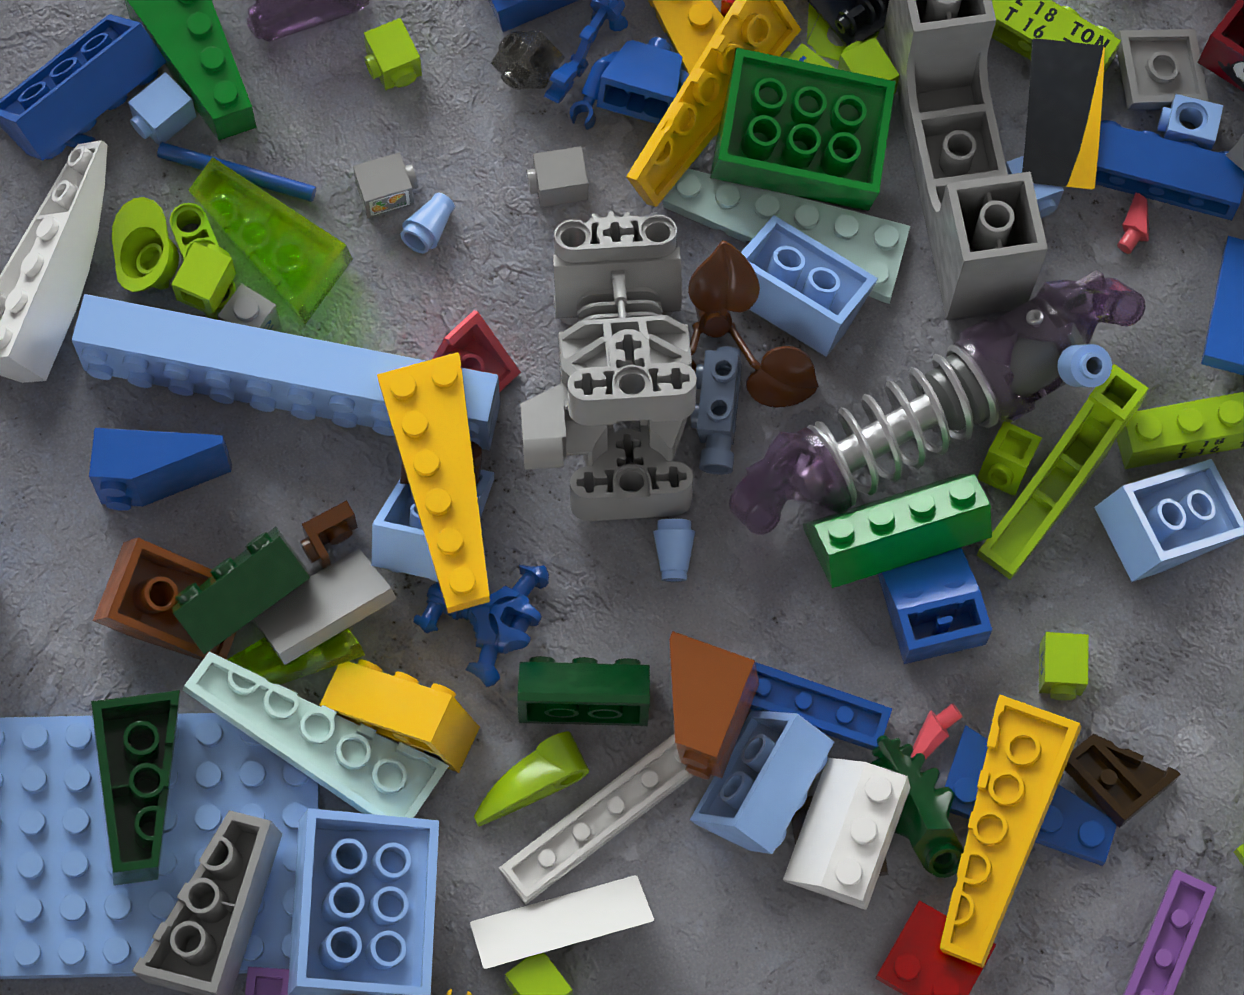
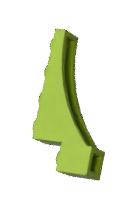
(1064, 472)

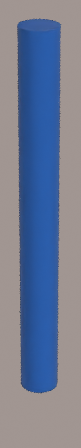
(255, 176)

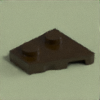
(1117, 777)

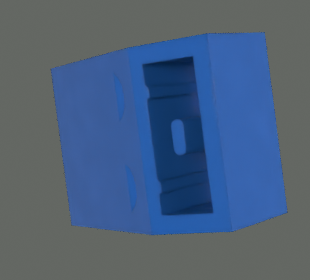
(935, 606)

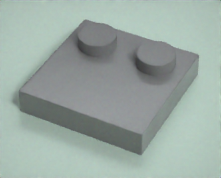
(1159, 66)

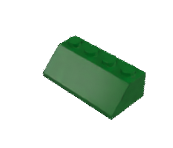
(900, 529)

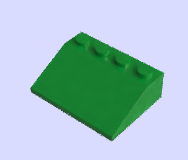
(803, 130)

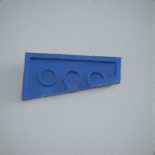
(1069, 823)

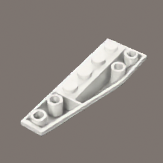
(51, 267)

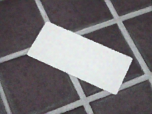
(561, 921)

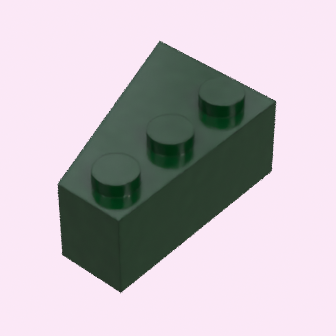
(239, 590)

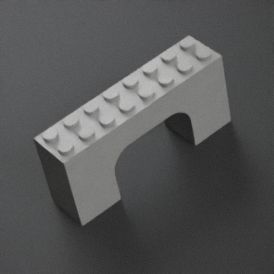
(976, 216)

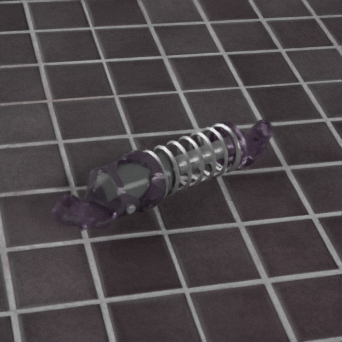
(984, 379)

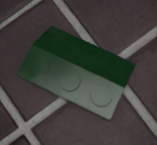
(583, 692)

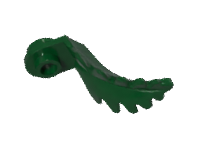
(925, 810)

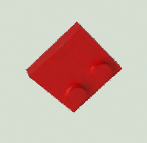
(918, 963)

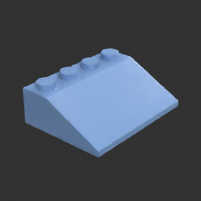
(363, 904)

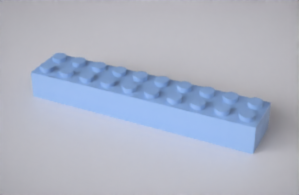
(255, 366)

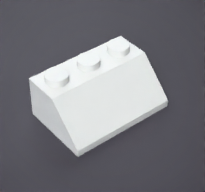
(848, 831)

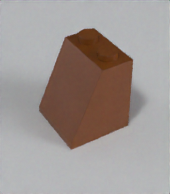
(709, 702)

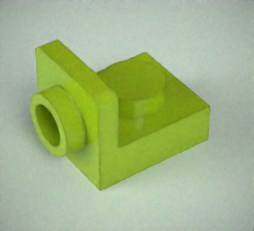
(1009, 458)

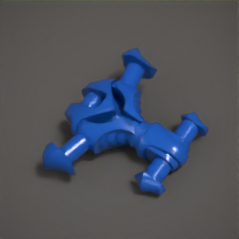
(497, 625)

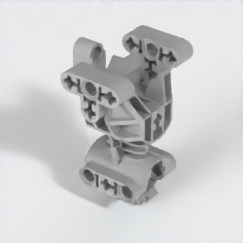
(617, 364)

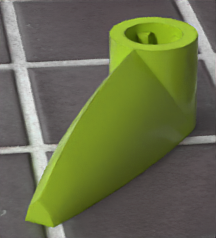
(542, 773)

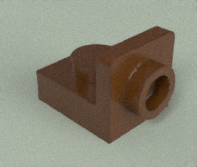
(328, 527)

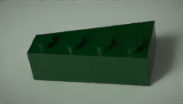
(135, 768)

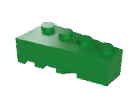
(198, 60)

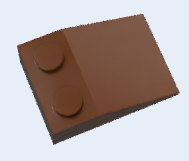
(143, 593)

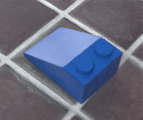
(152, 465)

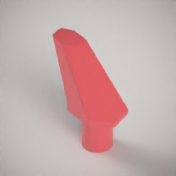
(1135, 224)
(935, 730)

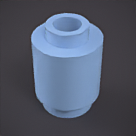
(1084, 365)

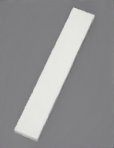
(596, 821)

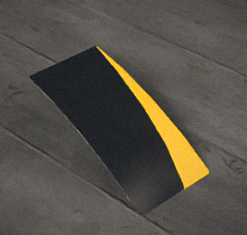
(1064, 113)

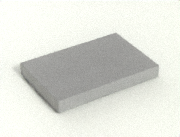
(324, 606)

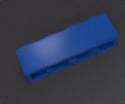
(1168, 171)

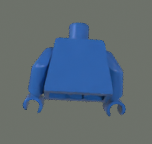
(633, 82)

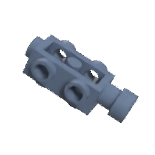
(718, 406)

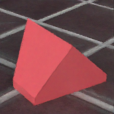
(479, 349)

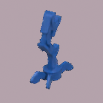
(564, 76)

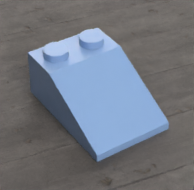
(1170, 519)
(398, 533)

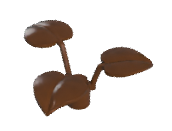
(730, 284)

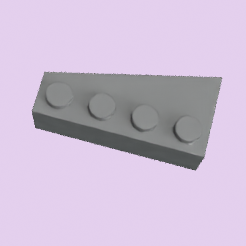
(213, 919)

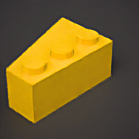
(403, 710)

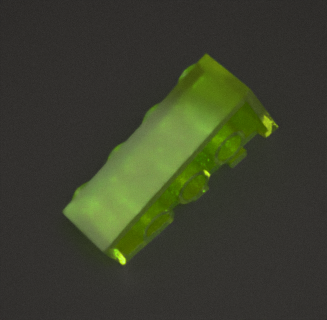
(279, 243)

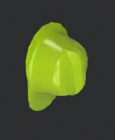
(142, 246)

